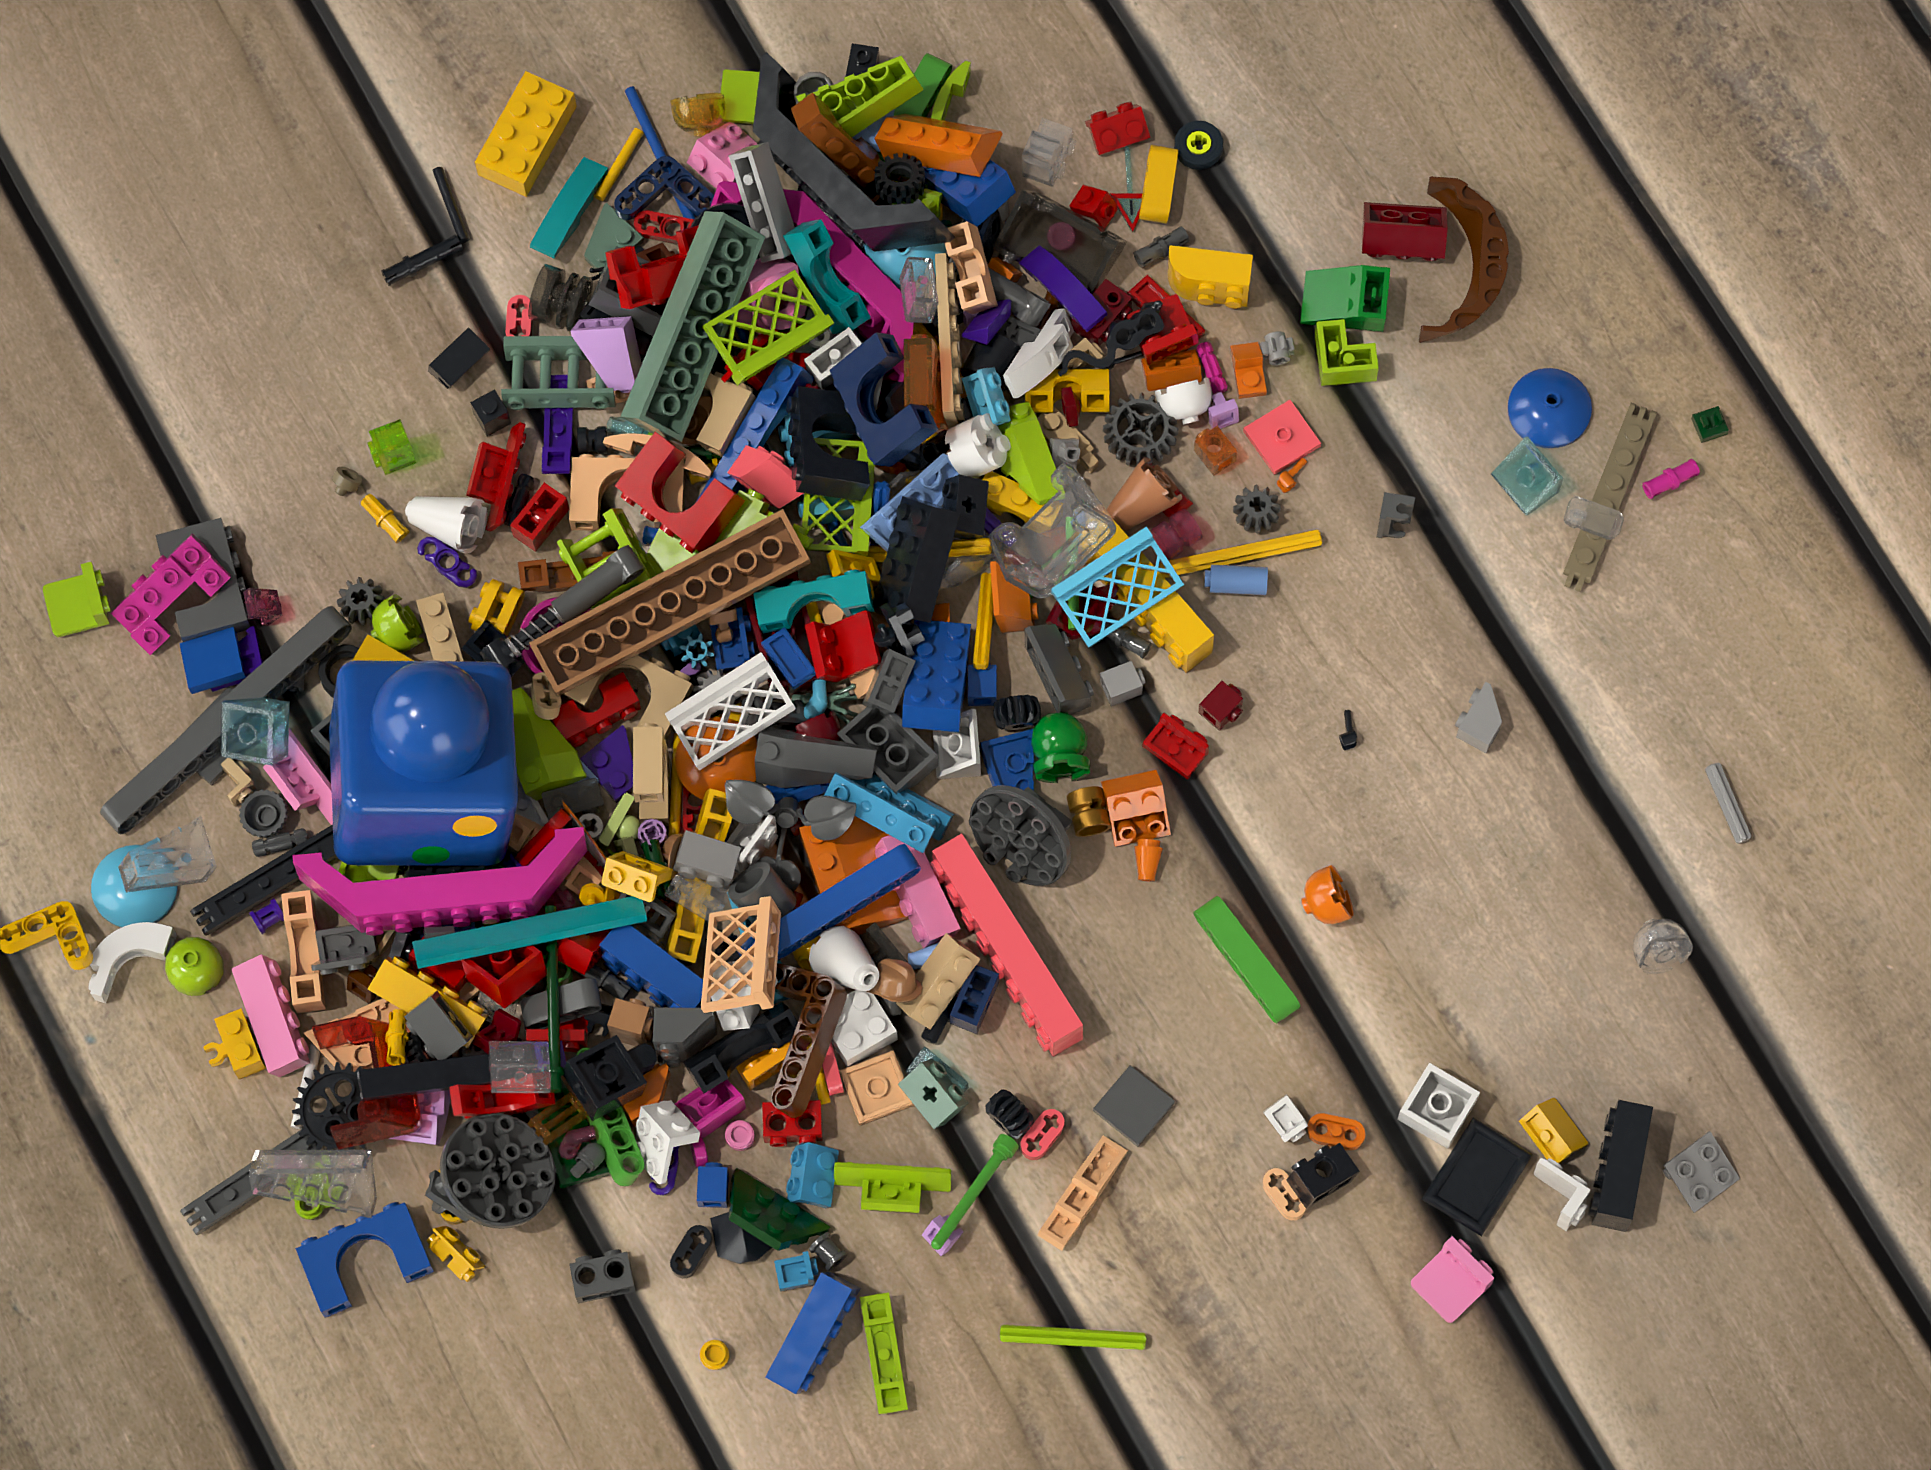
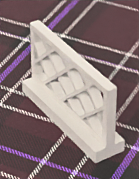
(721, 696)

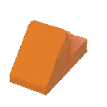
(1248, 370)

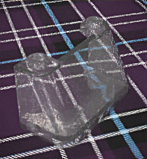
(1055, 538)

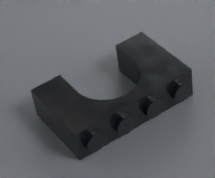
(814, 468)

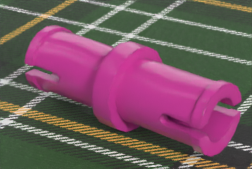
(1670, 478)

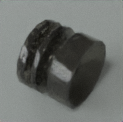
(556, 297)

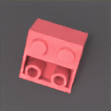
(766, 475)

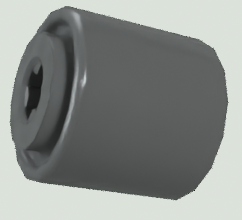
(758, 882)

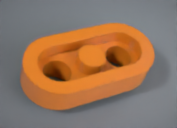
(1336, 1131)

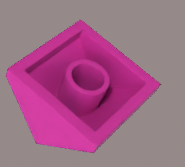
(713, 1108)

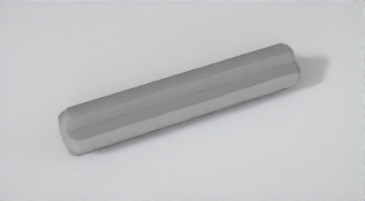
(1728, 803)

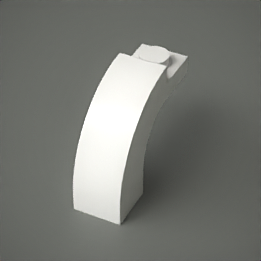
(125, 944)

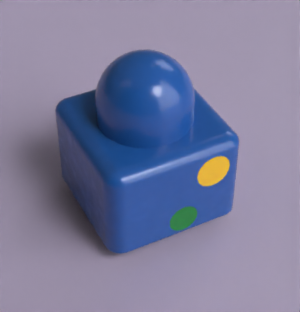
(422, 763)

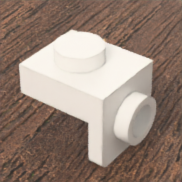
(1286, 1119)

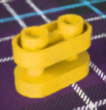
(491, 595)

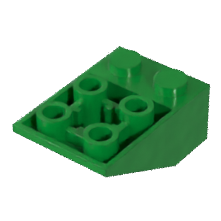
(1349, 294)

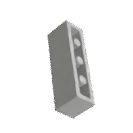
(763, 198)

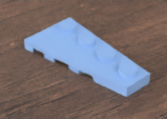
(924, 487)

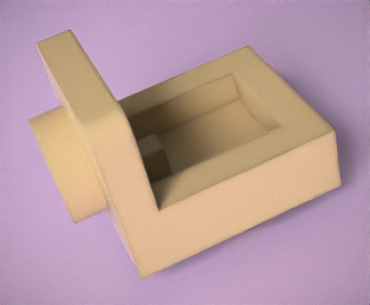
(239, 774)

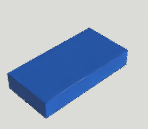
(788, 658)

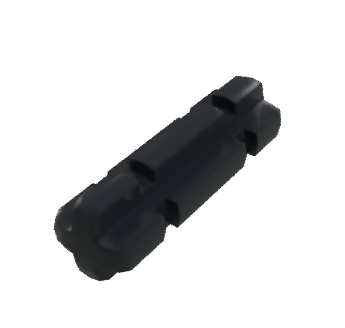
(519, 497)

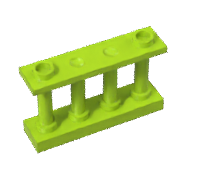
(617, 526)

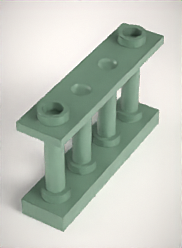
(546, 350)

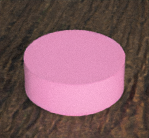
(739, 1135)

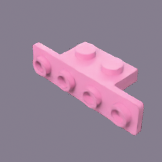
(301, 780)

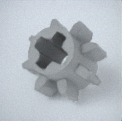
(1277, 348)

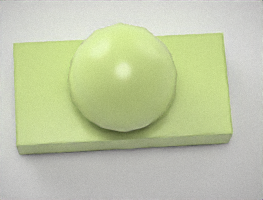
(620, 823)

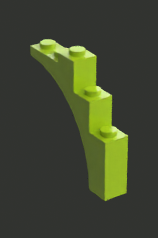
(667, 551)

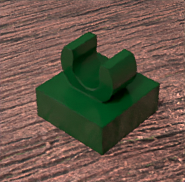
(1709, 424)

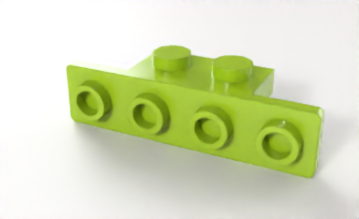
(891, 1185)

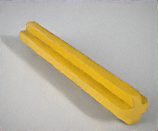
(984, 623)

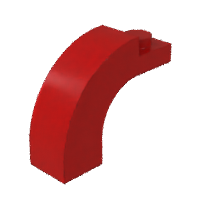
(478, 1100)

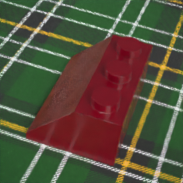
(1404, 231)

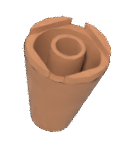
(1143, 496)

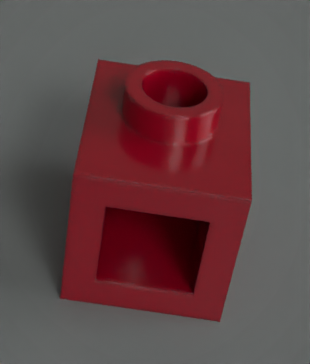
(1222, 705)

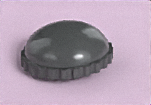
(263, 813)

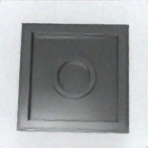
(1133, 1106)

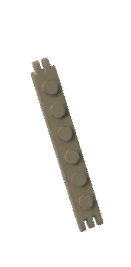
(1610, 492)

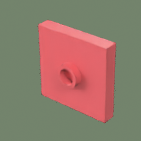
(1282, 437)

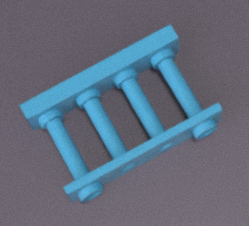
(900, 815)

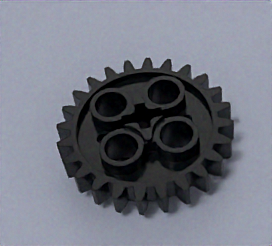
(317, 1124)

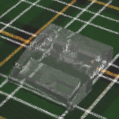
(519, 1067)

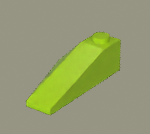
(1029, 454)
(542, 753)

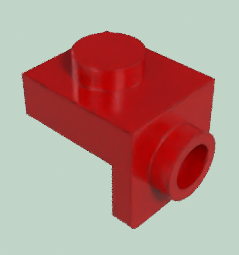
(1094, 204)

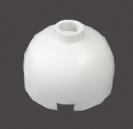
(1186, 400)

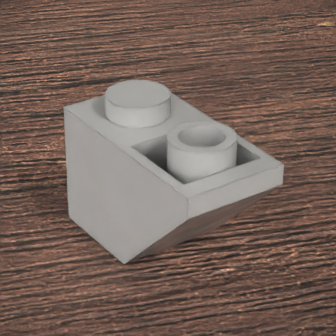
(1482, 721)

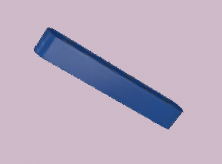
(844, 899)

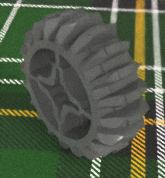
(1123, 443)

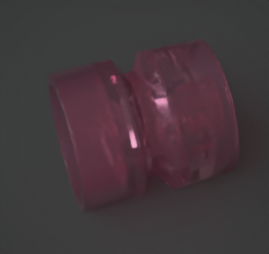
(1168, 538)

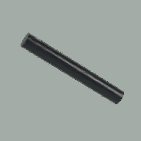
(450, 204)

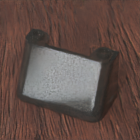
(1028, 226)

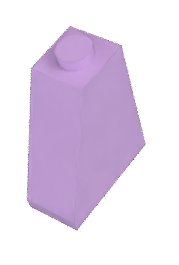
(611, 349)

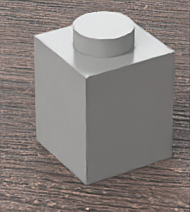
(1122, 683)

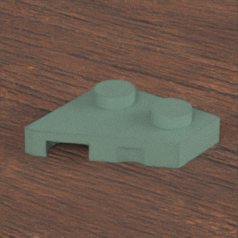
(608, 234)

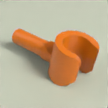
(1286, 481)

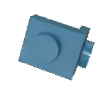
(796, 1272)

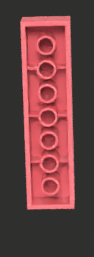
(1007, 946)

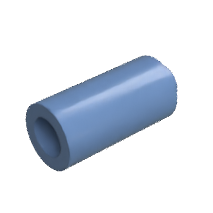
(1237, 579)

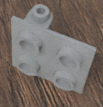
(1701, 1171)

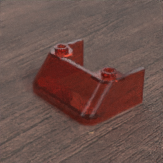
(378, 1117)

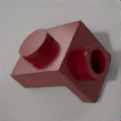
(503, 1028)

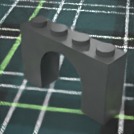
(228, 606)

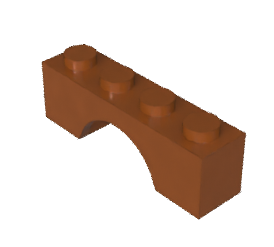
(823, 129)

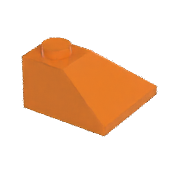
(1011, 604)

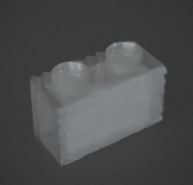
(918, 290)

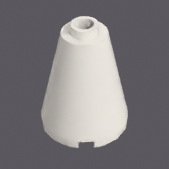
(449, 519)
(844, 959)

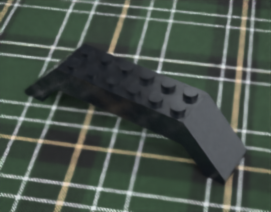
(877, 226)

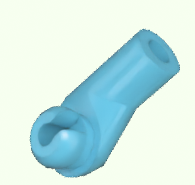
(818, 702)

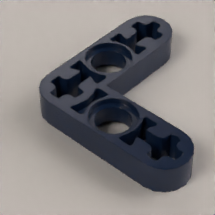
(667, 181)

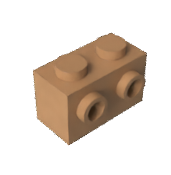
(631, 1022)

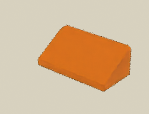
(1172, 370)

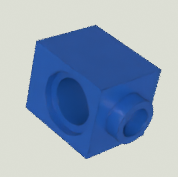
(982, 686)
(712, 1185)

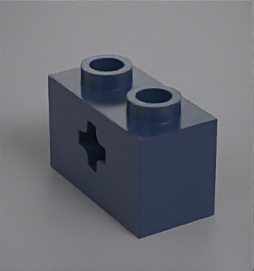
(974, 999)

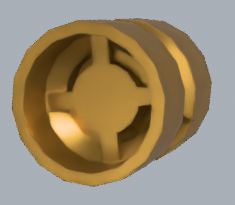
(1088, 809)

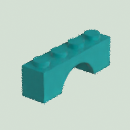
(811, 249)
(779, 606)

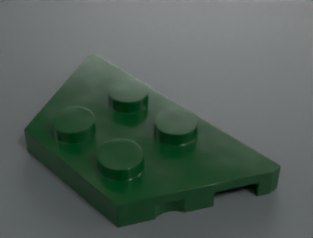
(770, 1214)

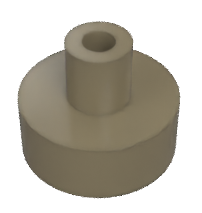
(346, 480)

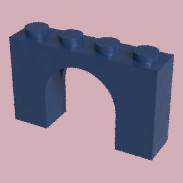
(856, 381)

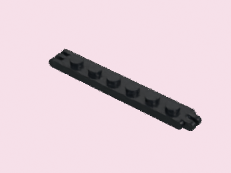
(260, 884)

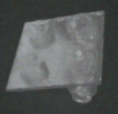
(698, 895)

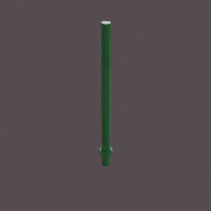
(556, 1070)

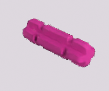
(1211, 367)

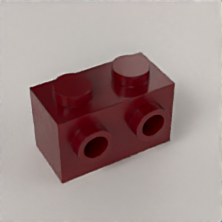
(1117, 305)

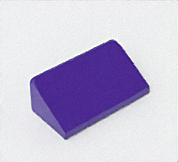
(988, 322)

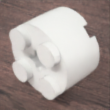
(977, 446)

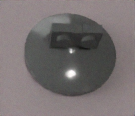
(1023, 830)
(490, 1170)

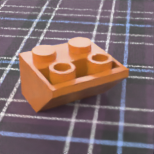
(1136, 807)

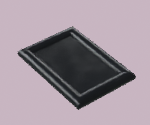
(1477, 1176)

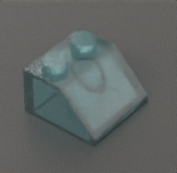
(255, 730)

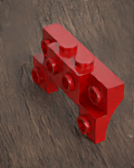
(650, 281)

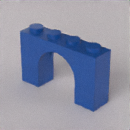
(323, 1255)

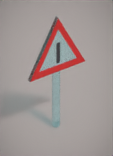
(1129, 202)

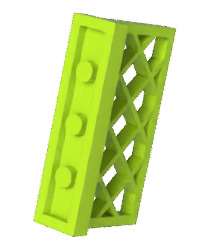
(774, 350)
(862, 508)

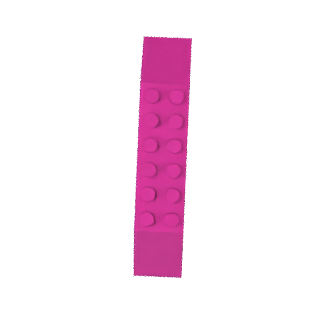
(851, 267)
(445, 897)

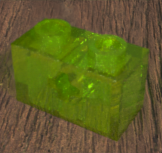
(391, 447)

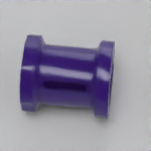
(271, 908)

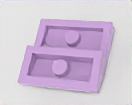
(434, 1113)

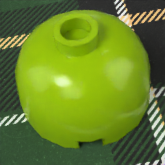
(396, 625)
(194, 966)

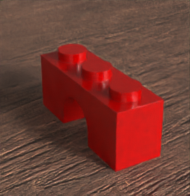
(618, 704)

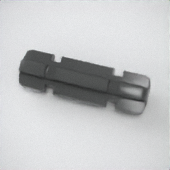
(279, 842)

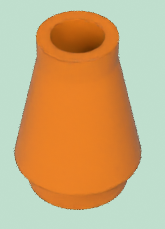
(1147, 858)

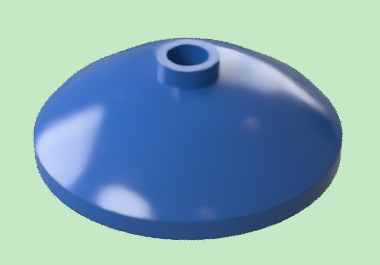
(1544, 422)

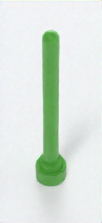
(1004, 1148)

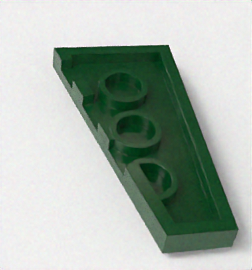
(563, 1165)

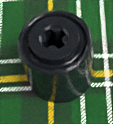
(997, 354)

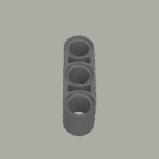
(575, 1001)

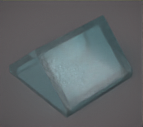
(1528, 477)

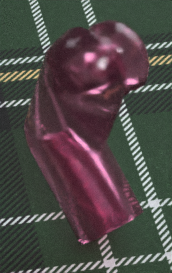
(573, 1140)

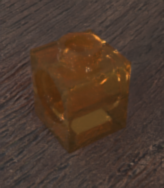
(1219, 460)

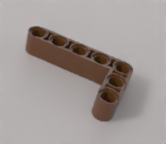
(806, 1032)

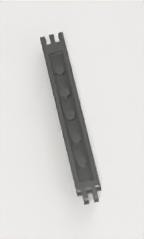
(237, 1190)

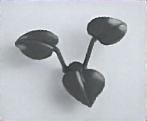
(825, 814)

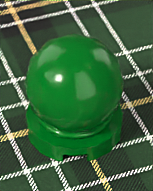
(1060, 745)

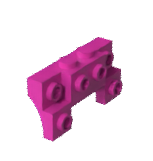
(170, 578)

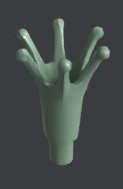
(833, 702)

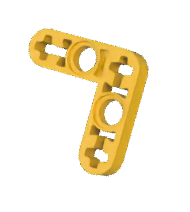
(58, 927)

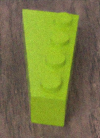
(869, 96)

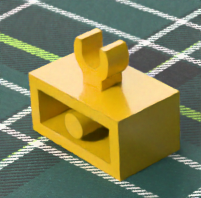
(237, 1045)

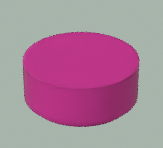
(699, 1153)

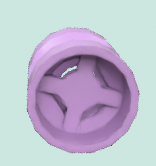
(649, 826)

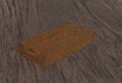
(543, 1129)

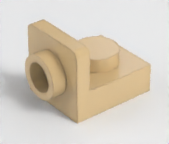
(1084, 345)

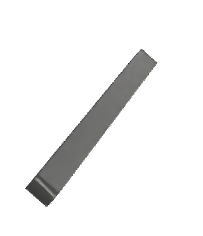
(204, 737)

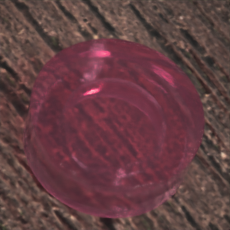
(1061, 236)

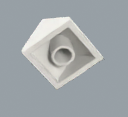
(958, 751)

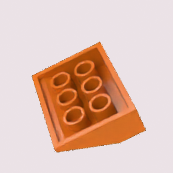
(843, 856)

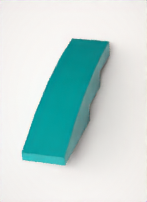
(568, 207)

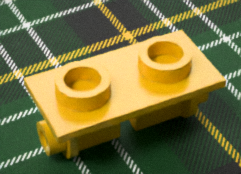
(464, 1259)

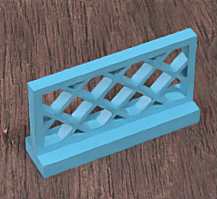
(1104, 565)

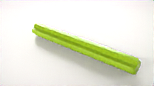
(1073, 1337)

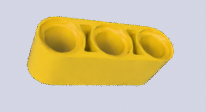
(1158, 184)

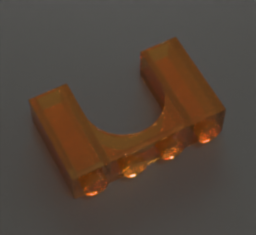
(923, 376)

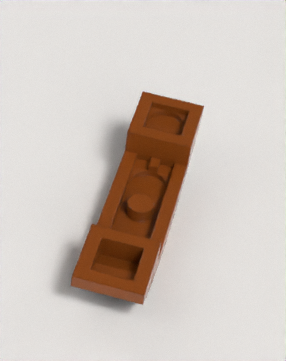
(551, 576)

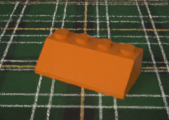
(938, 143)

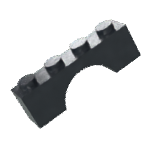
(719, 1059)

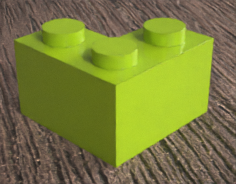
(1343, 362)

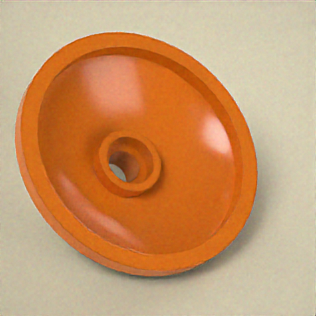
(736, 764)

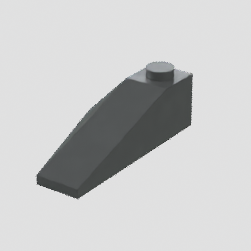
(798, 760)

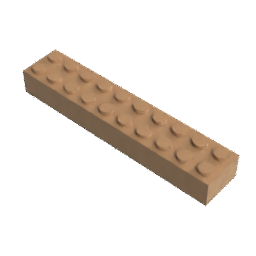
(670, 602)

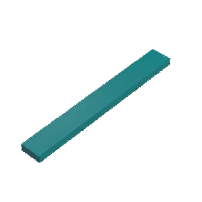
(529, 931)

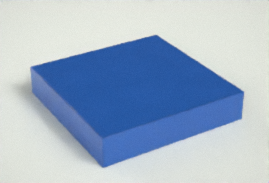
(212, 660)

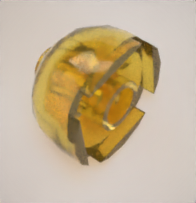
(698, 113)

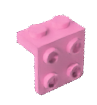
(712, 153)
(1453, 1280)

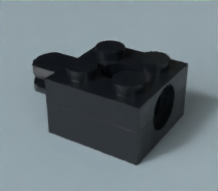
(609, 1075)

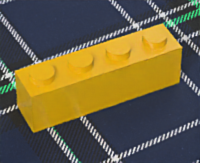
(408, 989)

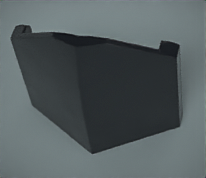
(736, 1243)

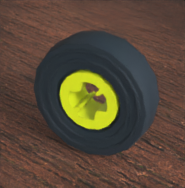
(1203, 132)

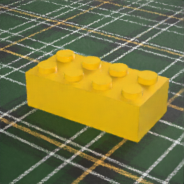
(525, 134)

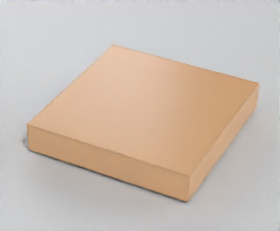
(875, 1087)

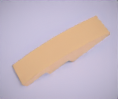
(1082, 1193)

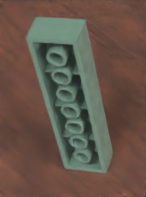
(680, 348)

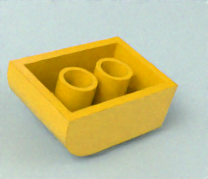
(1210, 276)

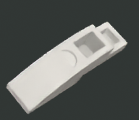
(1040, 357)

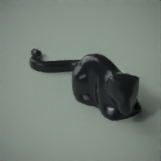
(1124, 335)

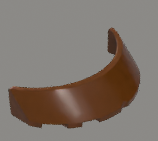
(1488, 250)

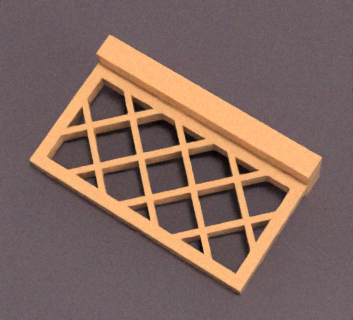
(764, 960)

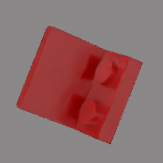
(1176, 335)
(843, 647)

